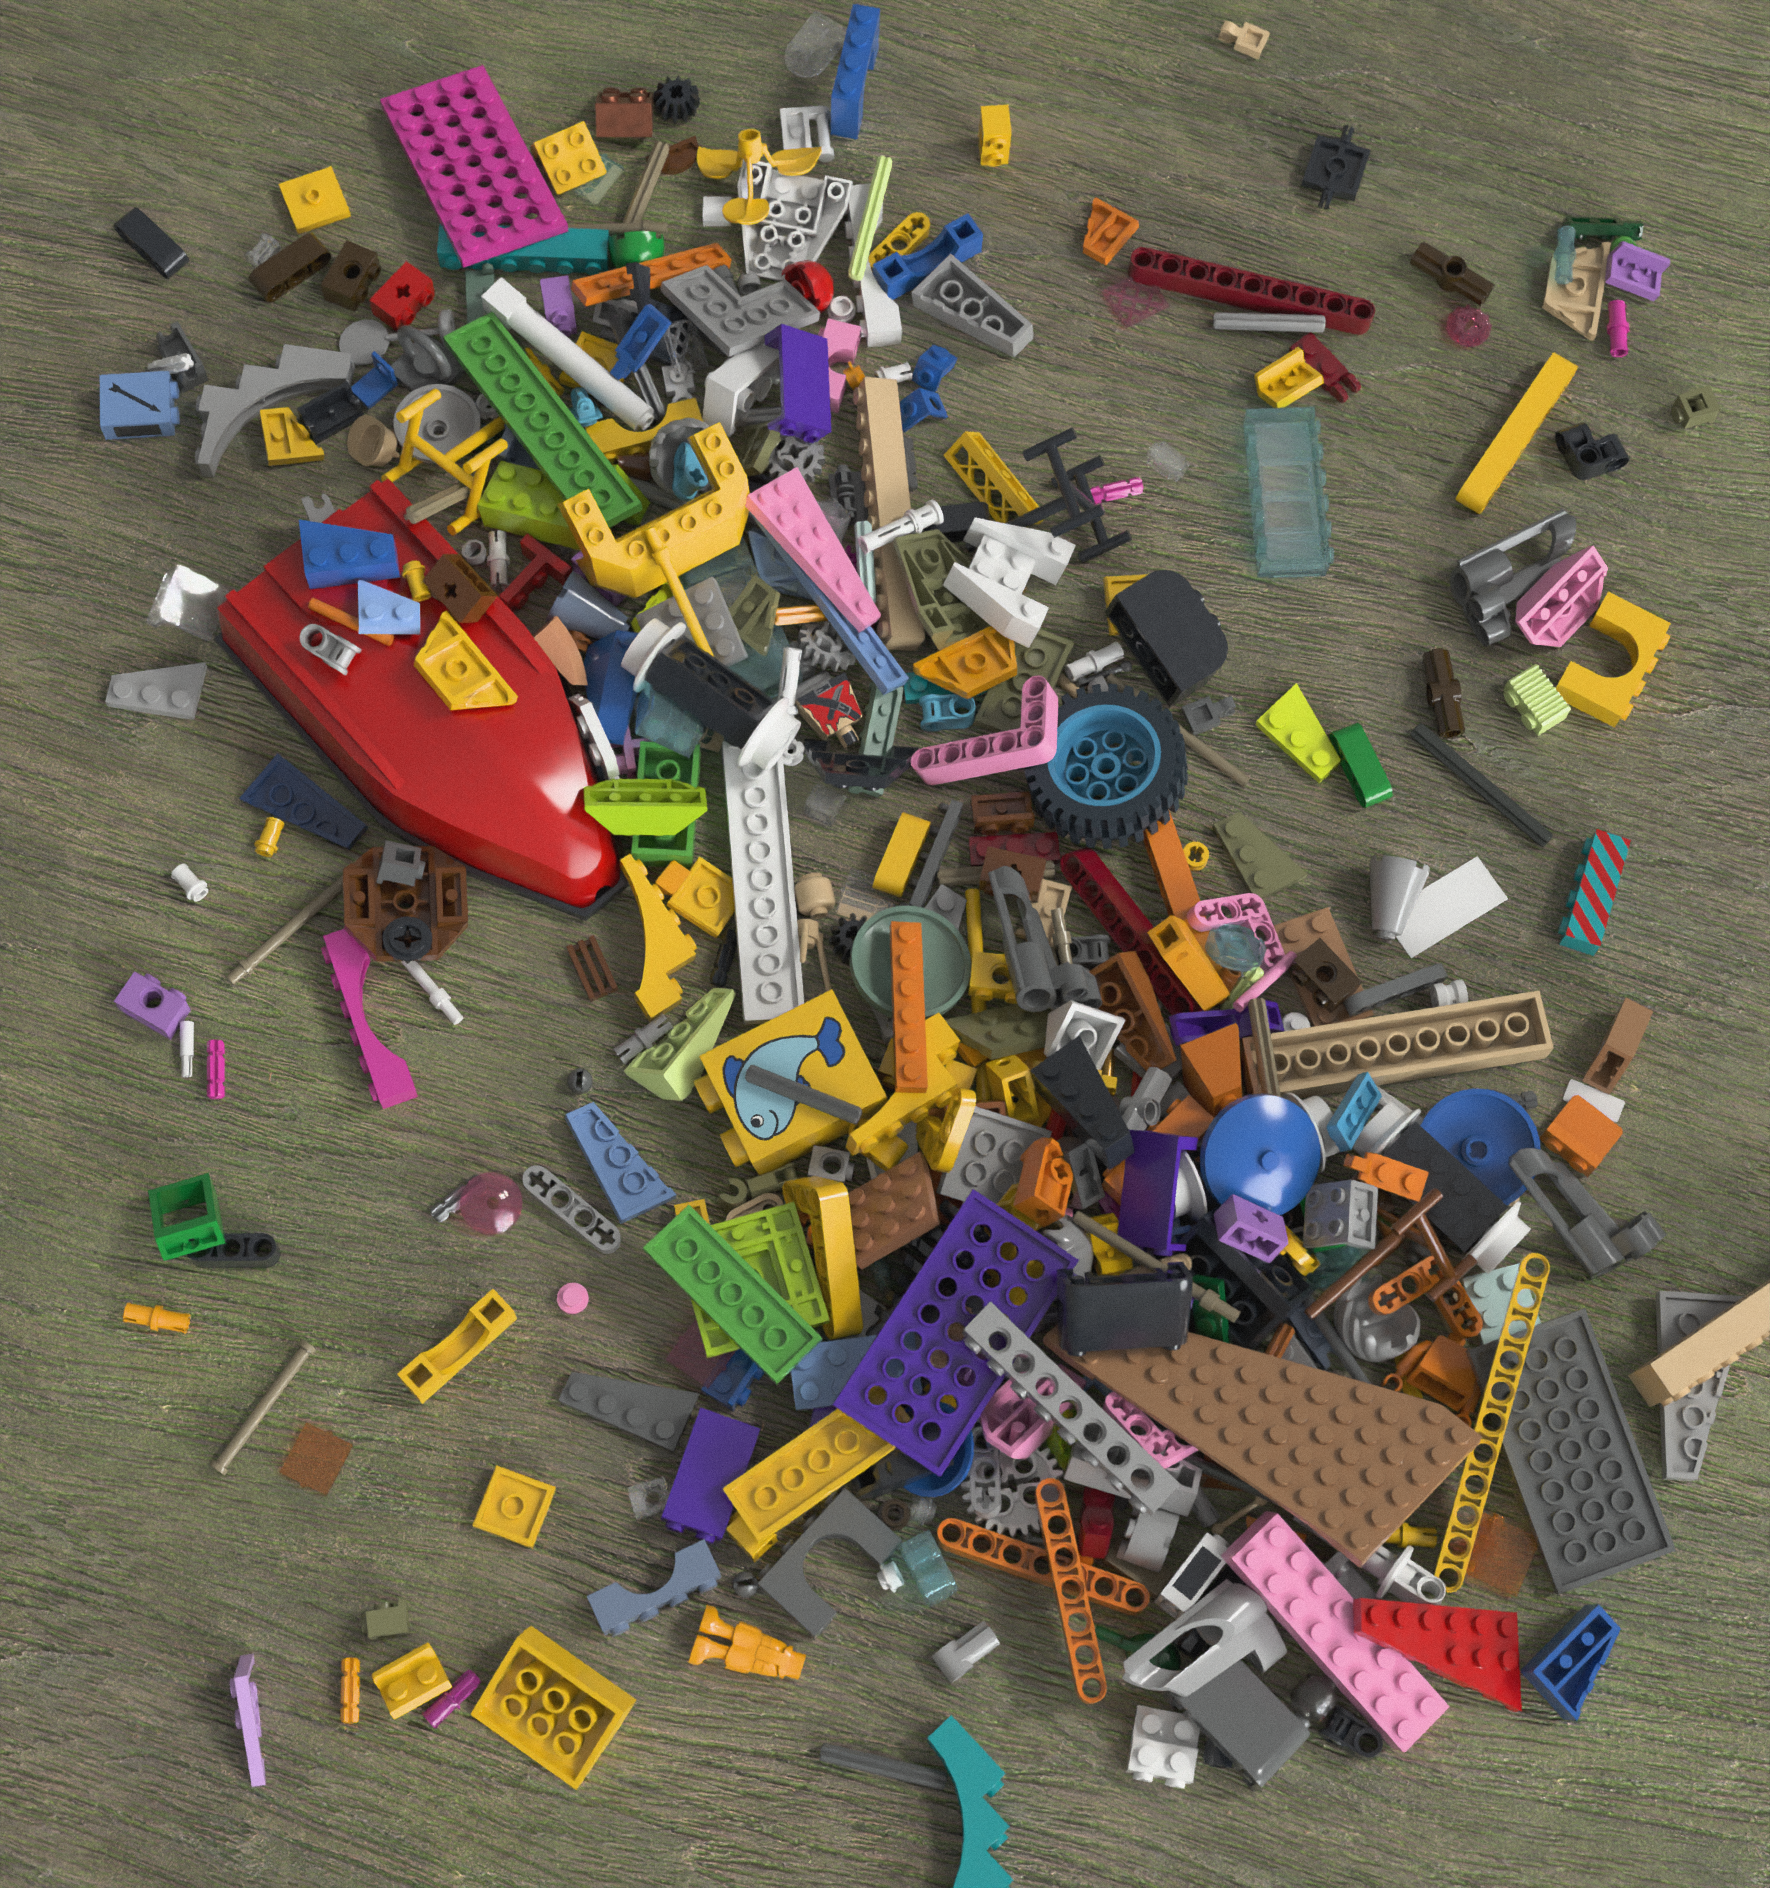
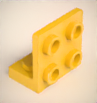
(569, 158)

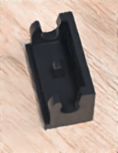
(330, 412)

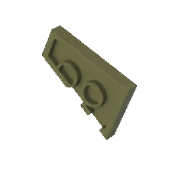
(1256, 858)

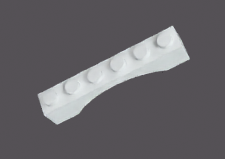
(880, 314)

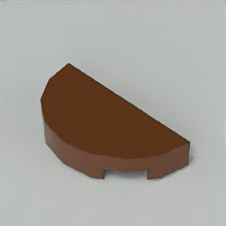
(680, 156)

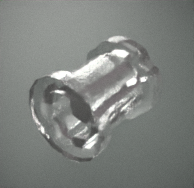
(263, 250)

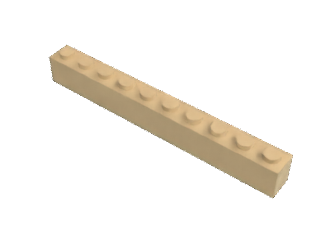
(887, 501)

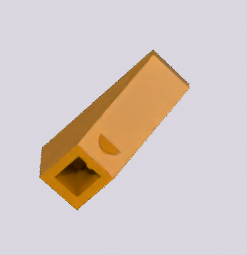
(1188, 961)

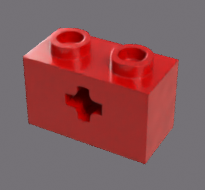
(402, 296)

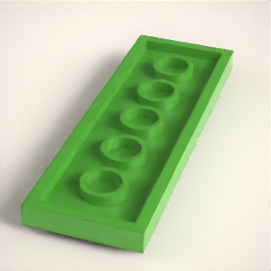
(732, 1294)

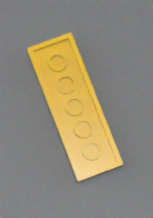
(807, 1470)

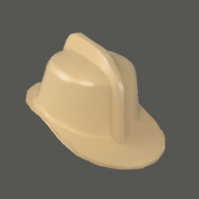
(371, 442)

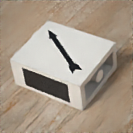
(1193, 1576)

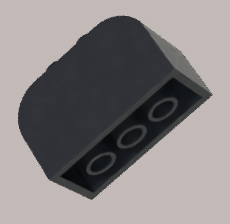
(1169, 633)

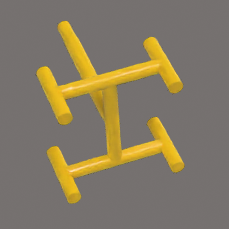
(479, 462)

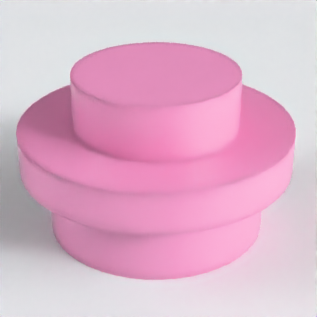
(572, 1298)

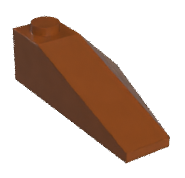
(1129, 994)

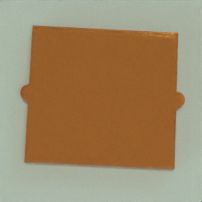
(316, 1459)

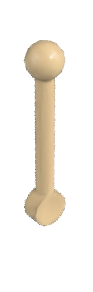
(1219, 1528)

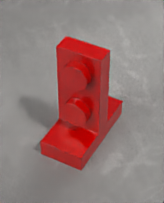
(535, 574)

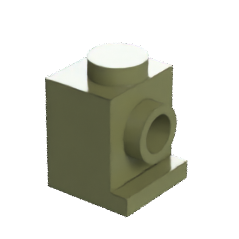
(1695, 407)
(386, 1621)

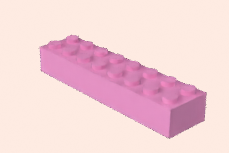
(1320, 1619)

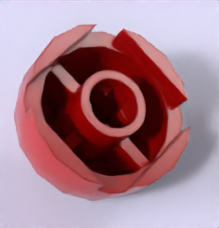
(811, 281)

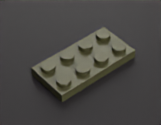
(1003, 702)

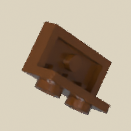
(1002, 813)

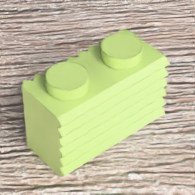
(1536, 700)

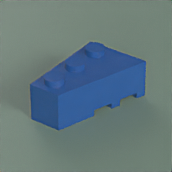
(345, 555)
(1571, 1660)

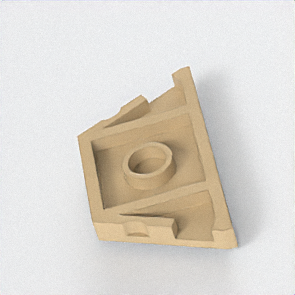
(1580, 300)

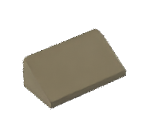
(1150, 1579)

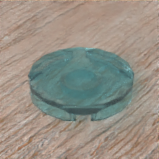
(1235, 948)

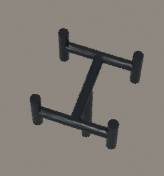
(1070, 499)

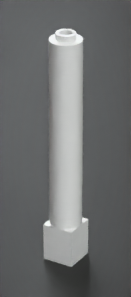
(515, 313)

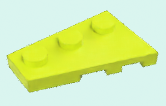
(1299, 734)

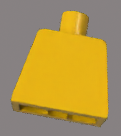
(1010, 1078)

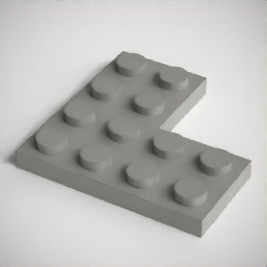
(733, 320)

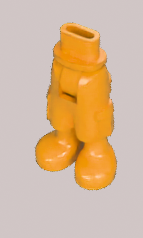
(749, 1650)

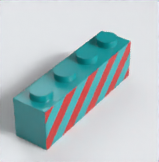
(1594, 892)

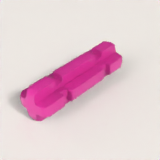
(1117, 490)
(215, 1069)

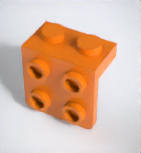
(1581, 1135)

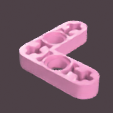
(1250, 918)
(1154, 1439)

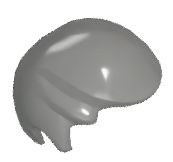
(664, 448)
(1073, 1240)
(1373, 1335)

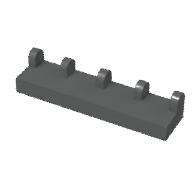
(935, 858)

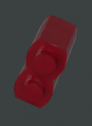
(1095, 1523)

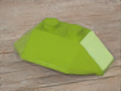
(644, 805)

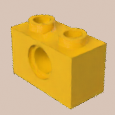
(994, 135)
(981, 984)

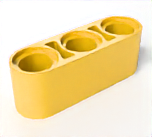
(901, 855)

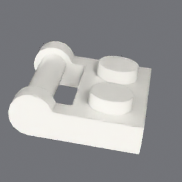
(797, 130)

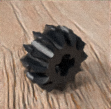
(676, 99)
(842, 935)

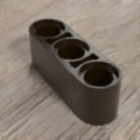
(290, 267)

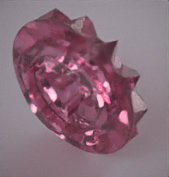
(1475, 335)

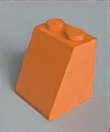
(1213, 1068)

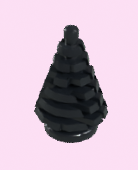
(924, 1250)

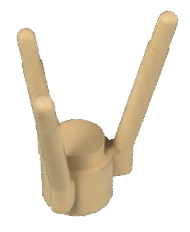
(809, 936)

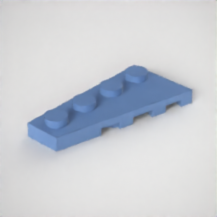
(622, 1174)

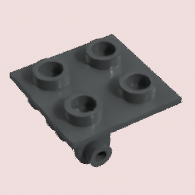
(849, 492)

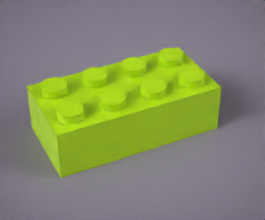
(524, 502)

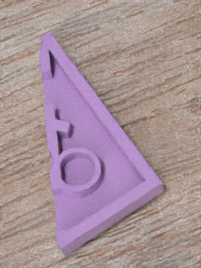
(248, 1717)

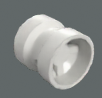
(1448, 994)

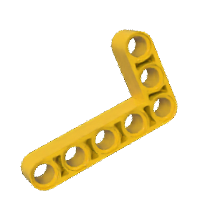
(833, 1250)

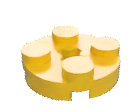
(1297, 1252)

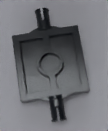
(1336, 167)

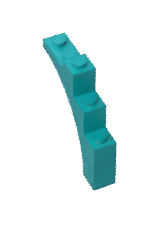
(982, 1827)

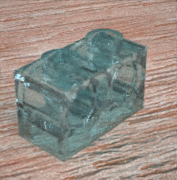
(928, 1568)

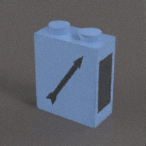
(138, 405)

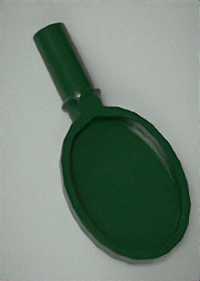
(1166, 1659)

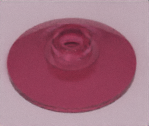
(474, 1203)

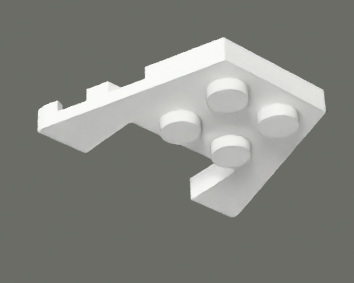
(591, 728)

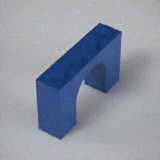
(856, 58)

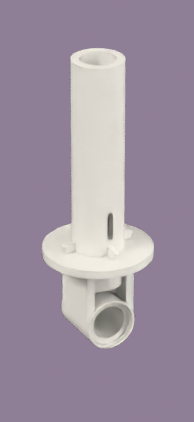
(1399, 1574)

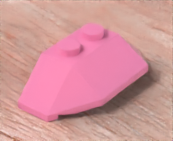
(1562, 599)
(1012, 1422)

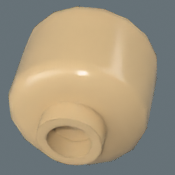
(814, 895)

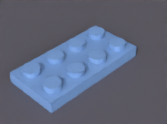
(830, 1364)

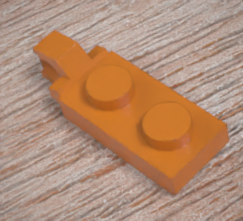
(1389, 1175)

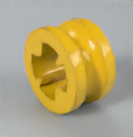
(1197, 847)

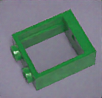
(205, 1230)

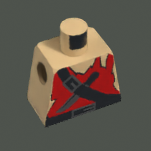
(832, 710)

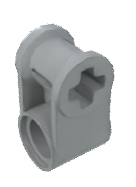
(333, 649)

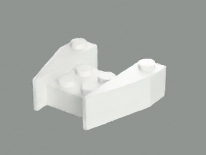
(1001, 571)

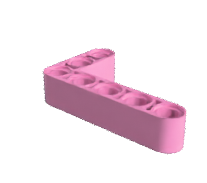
(1001, 751)

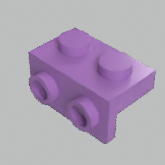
(1636, 270)

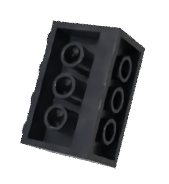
(1258, 1289)

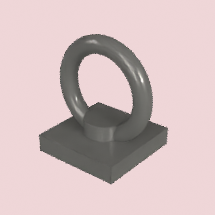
(424, 361)

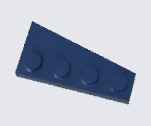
(299, 801)

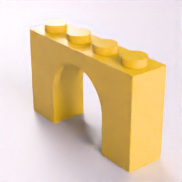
(1641, 636)

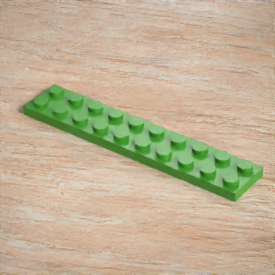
(539, 417)

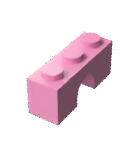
(842, 347)

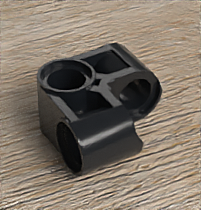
(1603, 454)

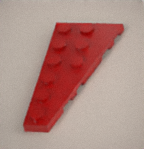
(1455, 1642)

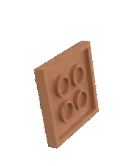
(892, 1210)

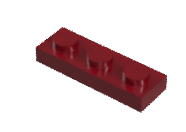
(1033, 844)

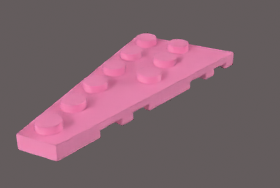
(801, 528)

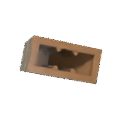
(1618, 1046)

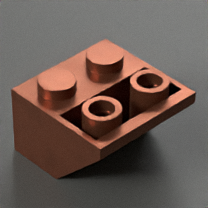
(624, 113)

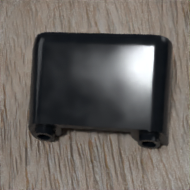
(1124, 1310)

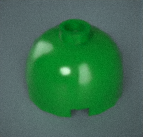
(635, 247)

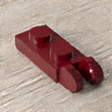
(1329, 366)

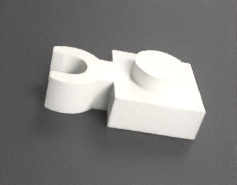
(678, 387)

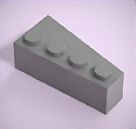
(972, 307)

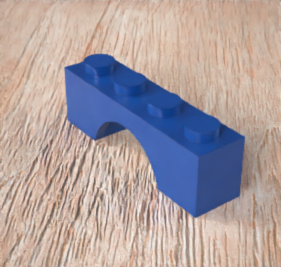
(902, 273)

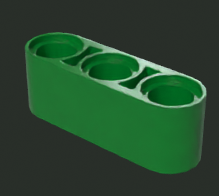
(1361, 765)

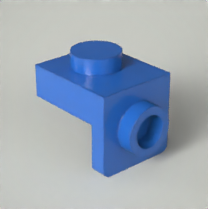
(933, 367)

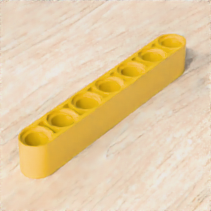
(1516, 433)

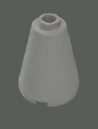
(1394, 892)

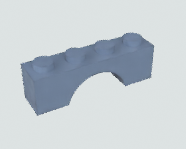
(692, 1572)

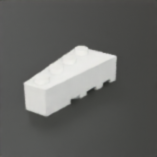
(738, 385)

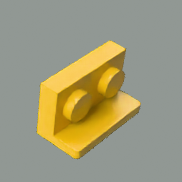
(411, 1680)

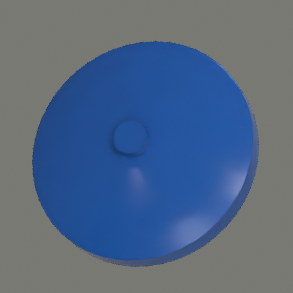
(1482, 1134)
(1261, 1152)

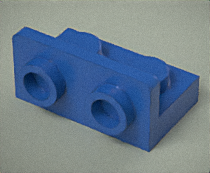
(732, 1384)

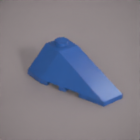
(609, 684)

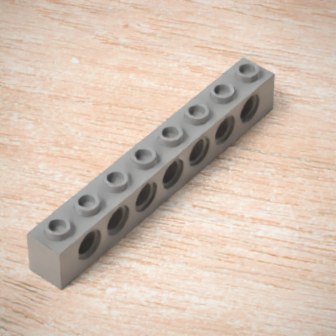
(1160, 1482)

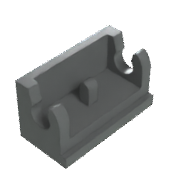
(177, 344)

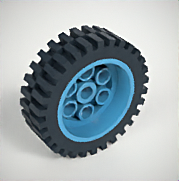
(1092, 725)

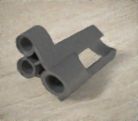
(1486, 579)
(1031, 964)
(1596, 1239)

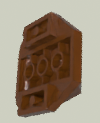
(435, 899)

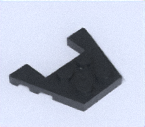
(641, 296)
(858, 770)

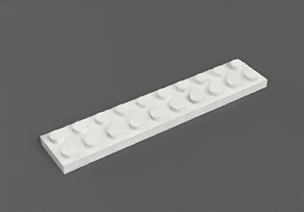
(762, 888)

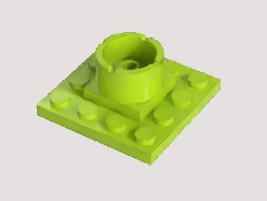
(778, 1252)

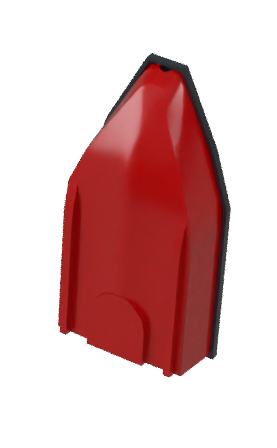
(475, 782)

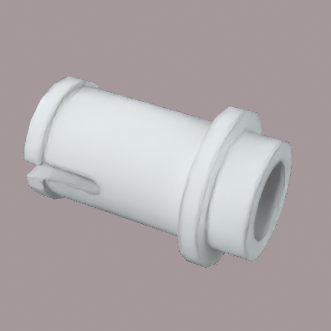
(894, 372)
(194, 888)

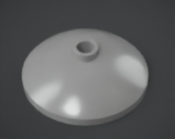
(452, 414)

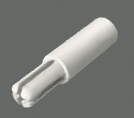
(186, 1047)

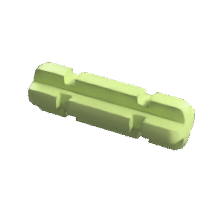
(1242, 986)

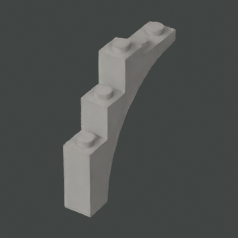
(258, 388)

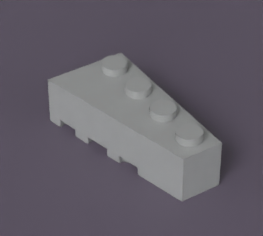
(1083, 1473)

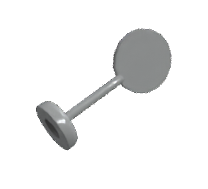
(369, 336)

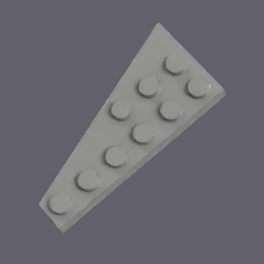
(1689, 1419)

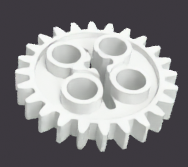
(1020, 1514)

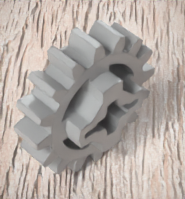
(803, 454)
(824, 646)

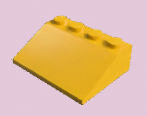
(553, 1706)

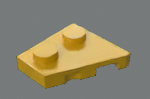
(287, 439)

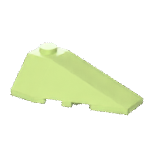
(675, 1060)

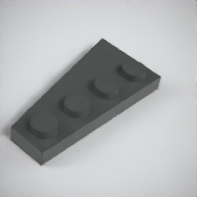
(636, 1408)

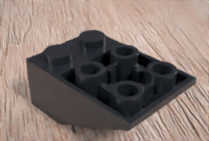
(893, 1470)

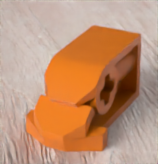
(1044, 1182)

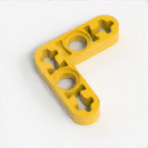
(943, 1140)

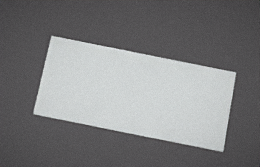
(1450, 906)

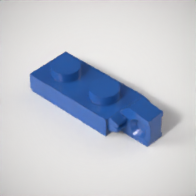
(639, 341)

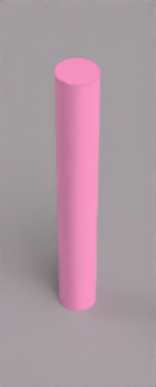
(1265, 981)

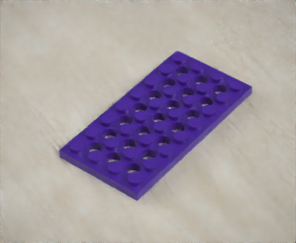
(907, 1318)

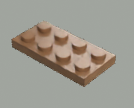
(1297, 936)

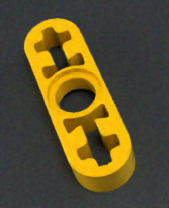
(902, 233)

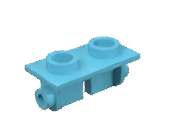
(583, 408)

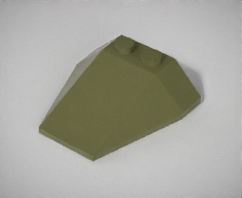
(925, 566)

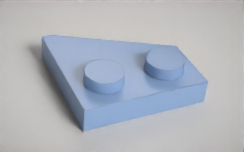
(386, 611)

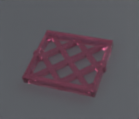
(1143, 315)

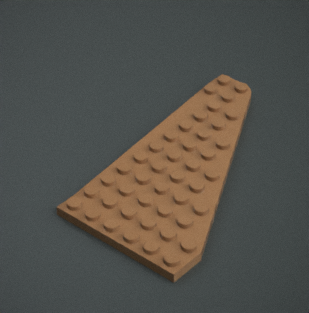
(1310, 1440)

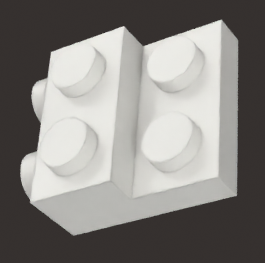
(1163, 1747)

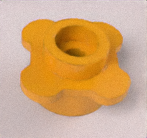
(854, 375)

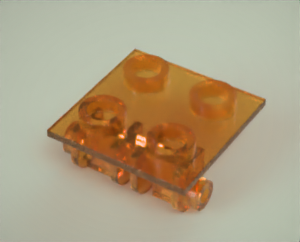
(1501, 1554)

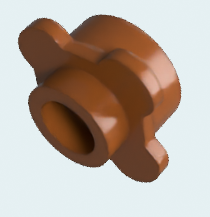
(580, 640)

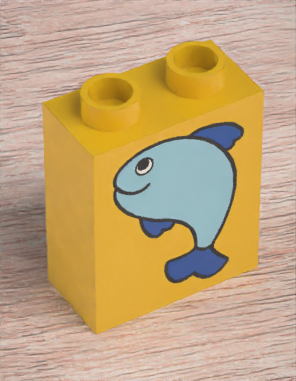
(807, 1046)

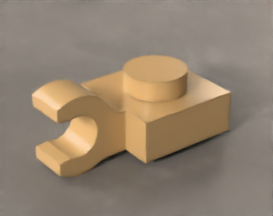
(1248, 39)

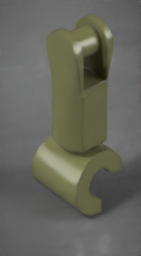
(756, 1186)

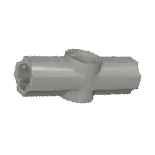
(1144, 1106)

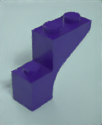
(1194, 1025)

